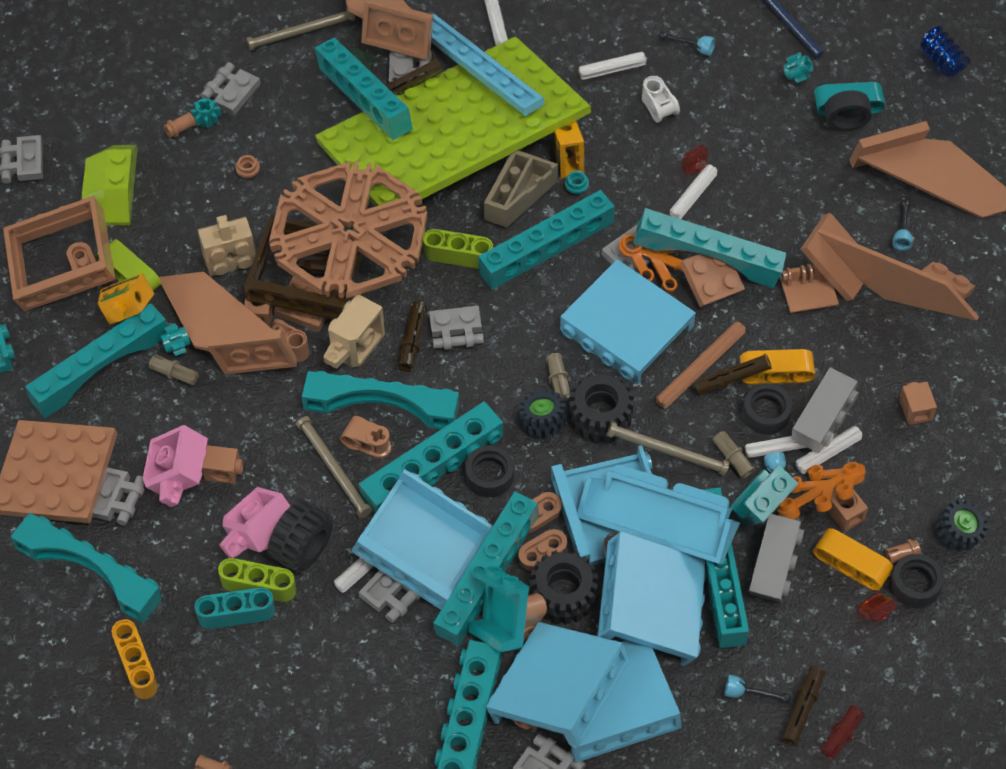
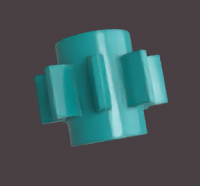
(798, 67)
(206, 112)
(175, 339)

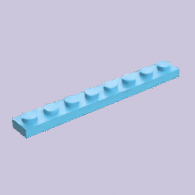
(485, 68)

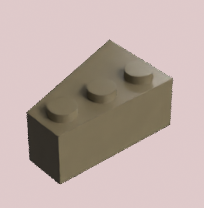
(518, 187)

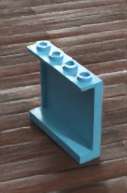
(626, 320)
(586, 536)
(422, 539)
(652, 596)
(559, 681)
(635, 708)

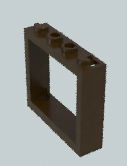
(290, 297)

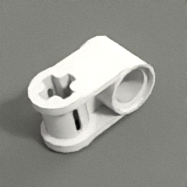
(659, 98)

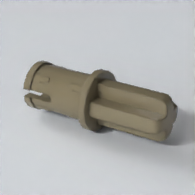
(173, 369)
(558, 375)
(734, 454)

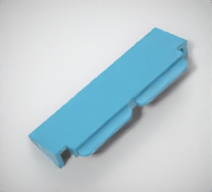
(645, 508)

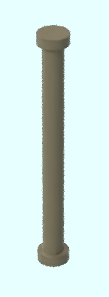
(299, 29)
(667, 448)
(363, 509)

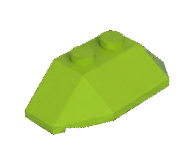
(111, 180)

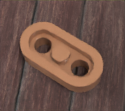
(80, 250)
(543, 500)
(540, 546)

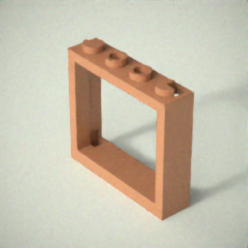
(67, 283)

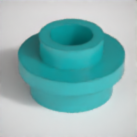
(576, 177)

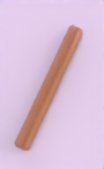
(700, 365)

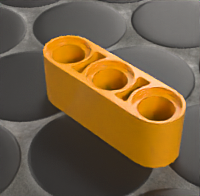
(787, 366)
(853, 559)
(136, 670)

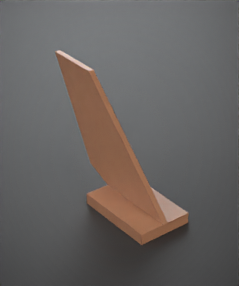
(394, 26)
(934, 168)
(852, 265)
(225, 326)

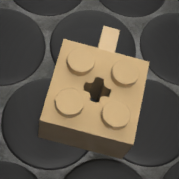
(227, 245)
(355, 333)

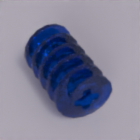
(944, 52)

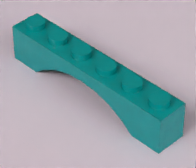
(753, 260)
(60, 383)
(330, 392)
(45, 542)

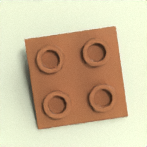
(807, 289)

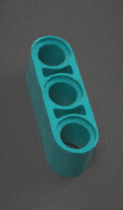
(871, 89)
(246, 614)

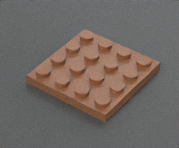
(55, 470)

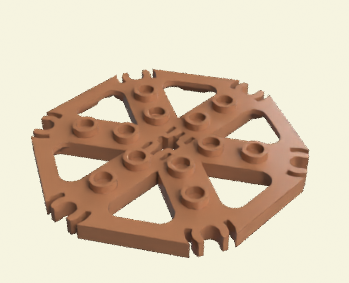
(352, 212)

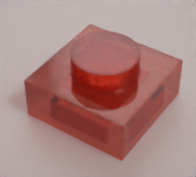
(695, 159)
(877, 607)

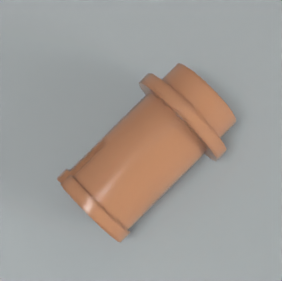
(179, 125)
(896, 553)
(207, 763)

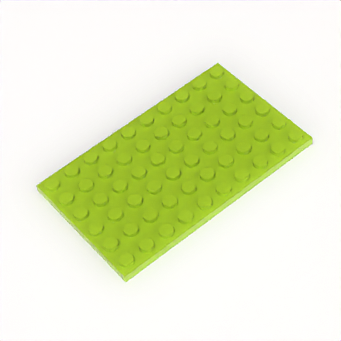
(456, 125)

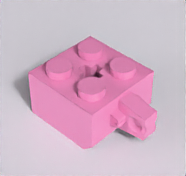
(174, 463)
(253, 521)

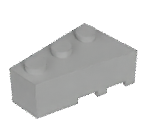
(825, 410)
(776, 558)

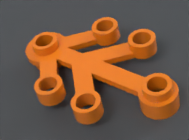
(658, 259)
(844, 479)

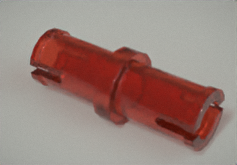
(842, 732)

